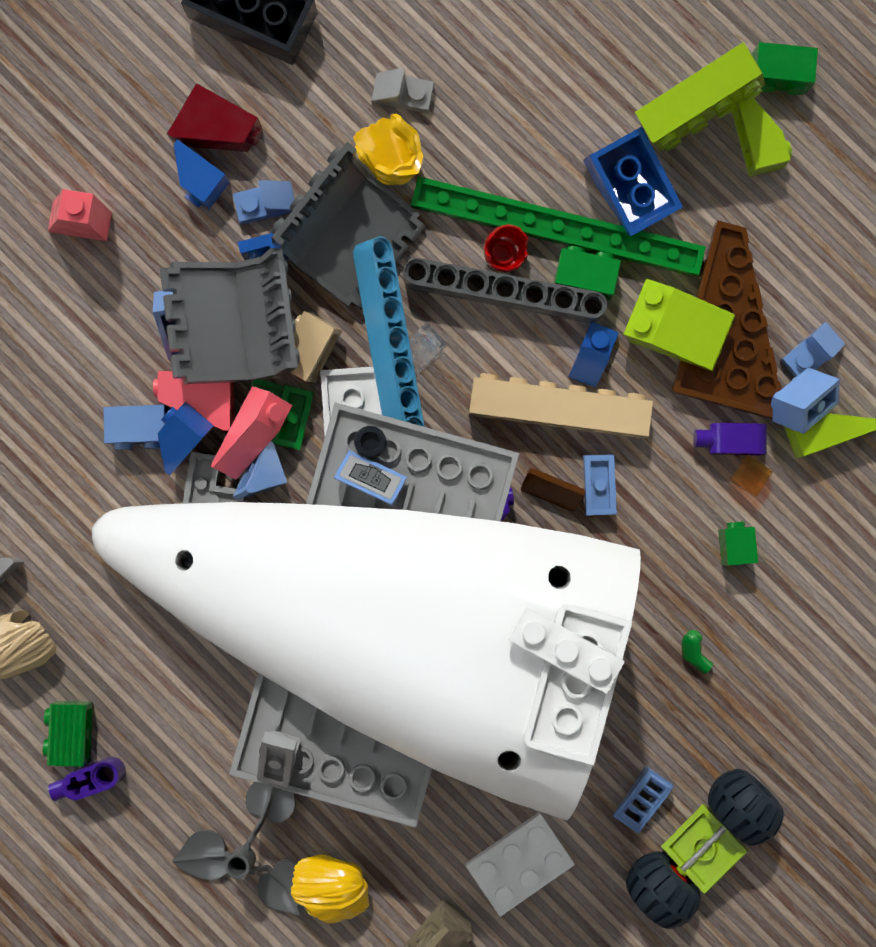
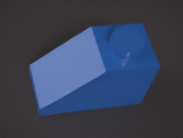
(198, 177)
(180, 435)

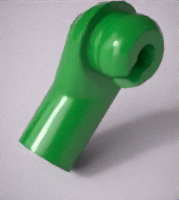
(692, 651)

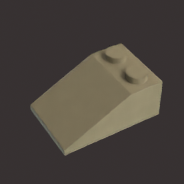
(442, 929)

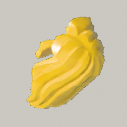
(390, 150)
(329, 888)

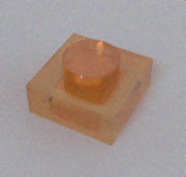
(751, 475)

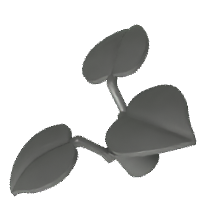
(206, 856)

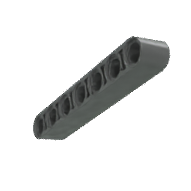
(519, 287)

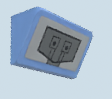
(370, 477)

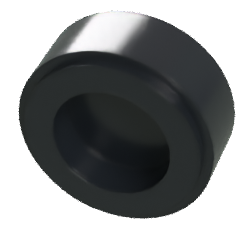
(370, 441)

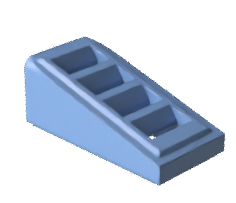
(651, 806)

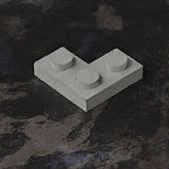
(203, 482)

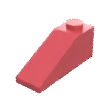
(251, 431)

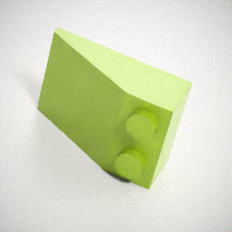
(678, 325)

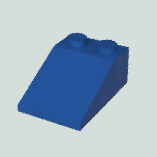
(633, 181)

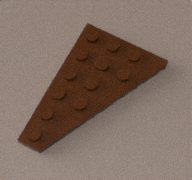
(746, 365)

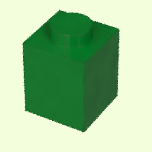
(737, 544)

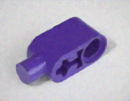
(733, 439)
(98, 783)

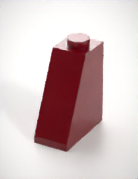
(214, 123)

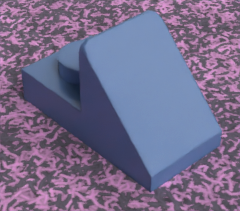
(264, 202)
(813, 350)

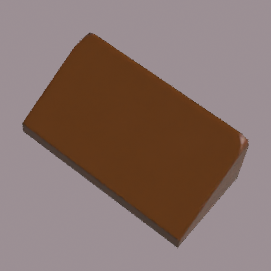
(552, 489)

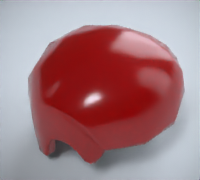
(506, 248)

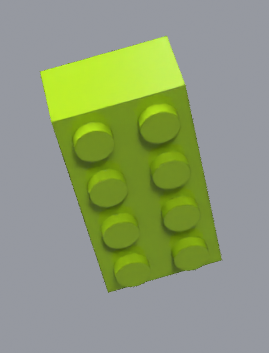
(701, 98)

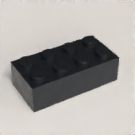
(266, 25)

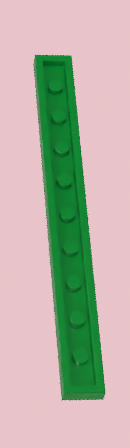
(558, 226)

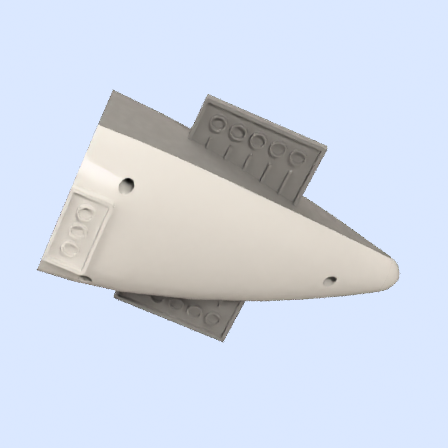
(393, 623)

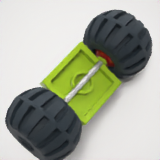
(704, 849)

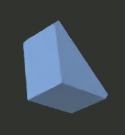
(262, 474)

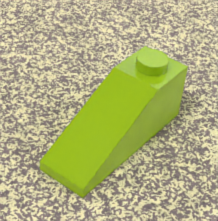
(760, 139)
(829, 432)

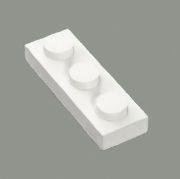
(566, 650)

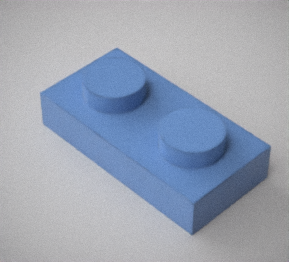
(599, 485)

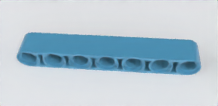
(387, 330)

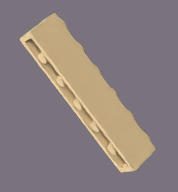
(560, 407)

